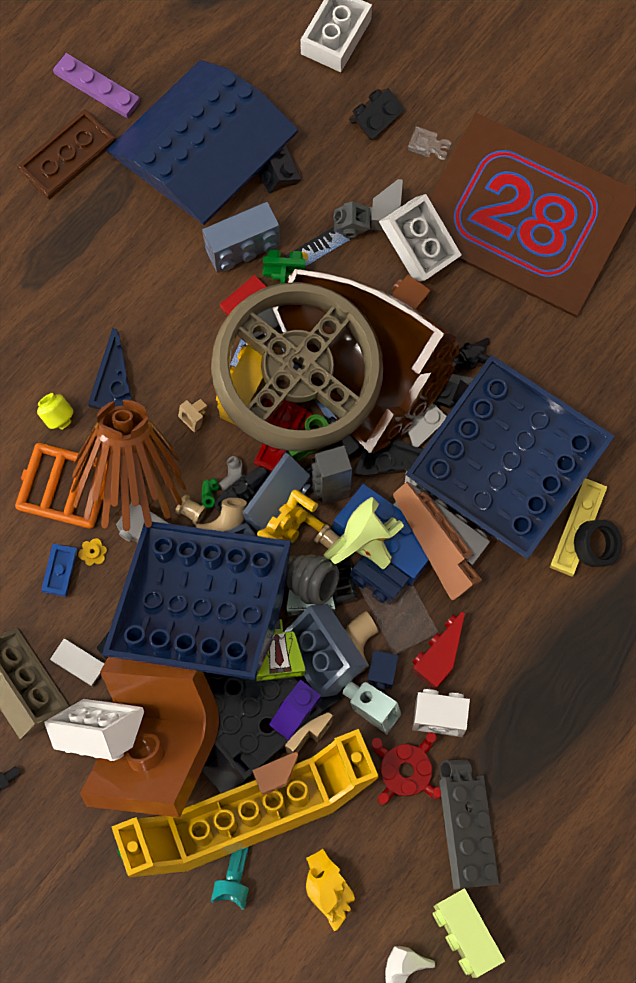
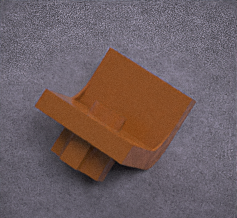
(170, 743)

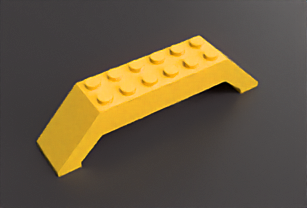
(244, 815)

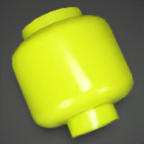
(55, 411)

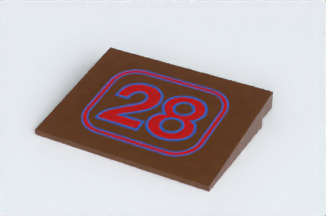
(530, 214)

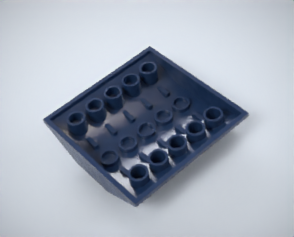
(204, 139)
(509, 457)
(200, 600)

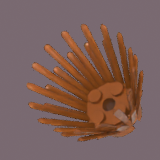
(124, 438)

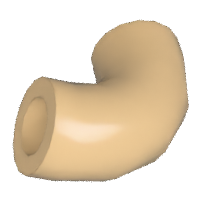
(230, 516)
(360, 631)

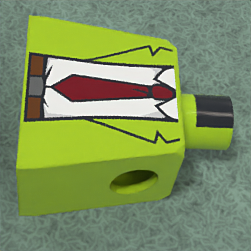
(283, 657)

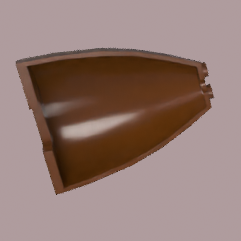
(413, 348)

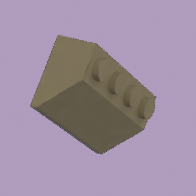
(25, 687)

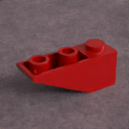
(439, 660)

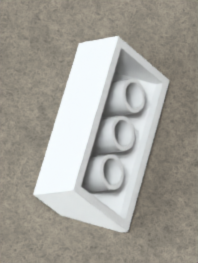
(95, 728)

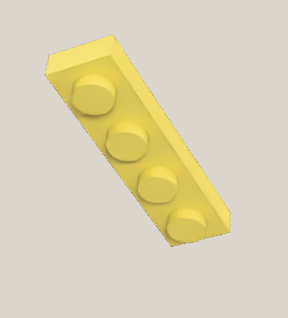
(583, 510)

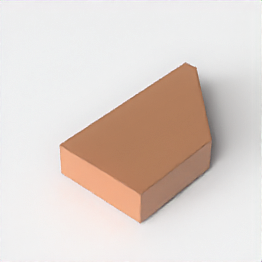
(275, 774)

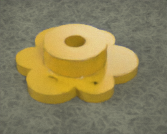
(96, 557)

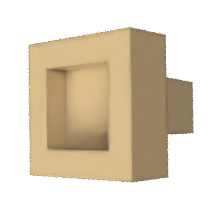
(192, 414)

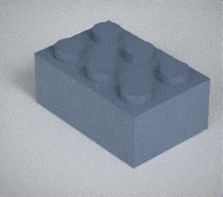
(241, 237)
(326, 650)

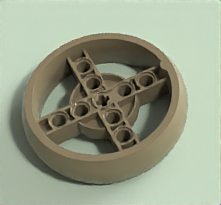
(339, 315)

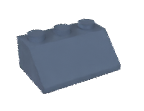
(275, 492)

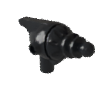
(471, 355)

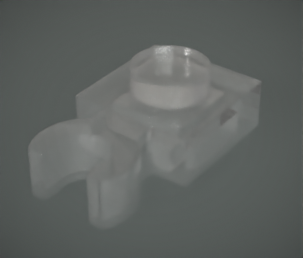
(425, 142)

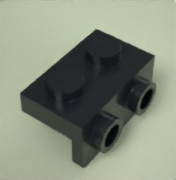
(377, 112)
(280, 171)

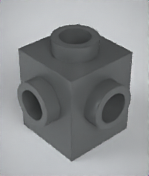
(351, 219)

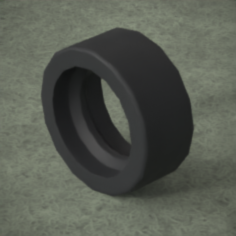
(583, 547)

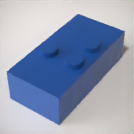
(403, 546)

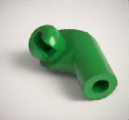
(206, 494)

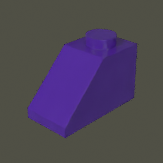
(295, 710)

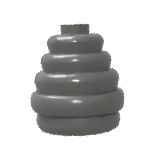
(312, 578)

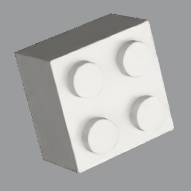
(441, 713)

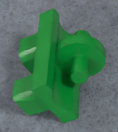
(281, 268)

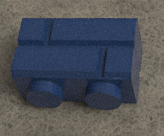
(382, 582)

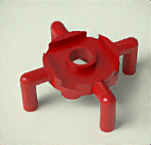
(409, 755)

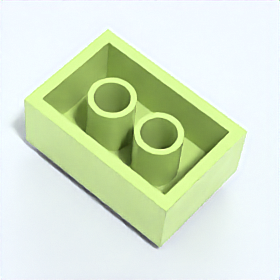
(467, 934)

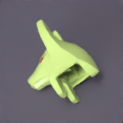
(365, 536)

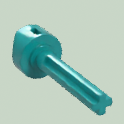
(231, 888)

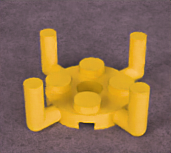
(292, 515)

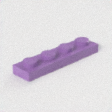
(96, 85)

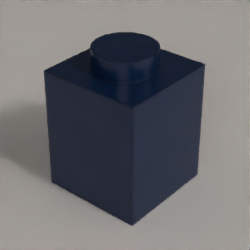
(382, 670)

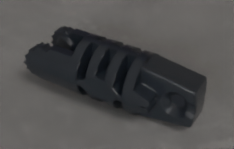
(243, 487)

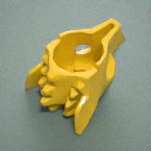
(328, 889)

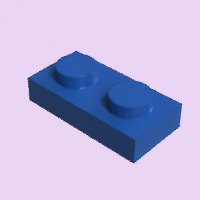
(59, 570)

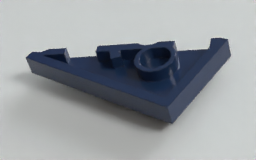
(112, 378)

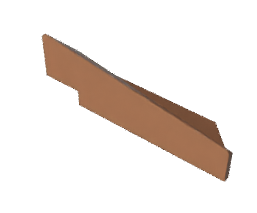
(438, 540)

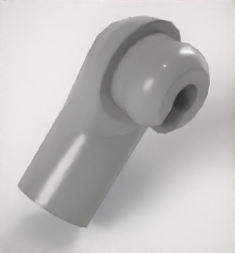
(235, 471)

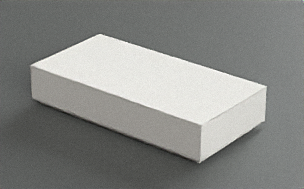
(77, 662)

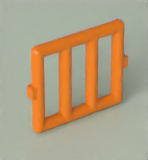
(44, 509)

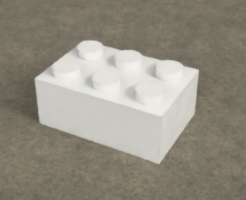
(336, 31)
(420, 238)

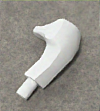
(403, 963)

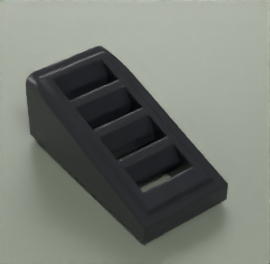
(347, 597)

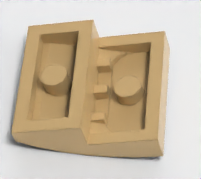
(314, 729)

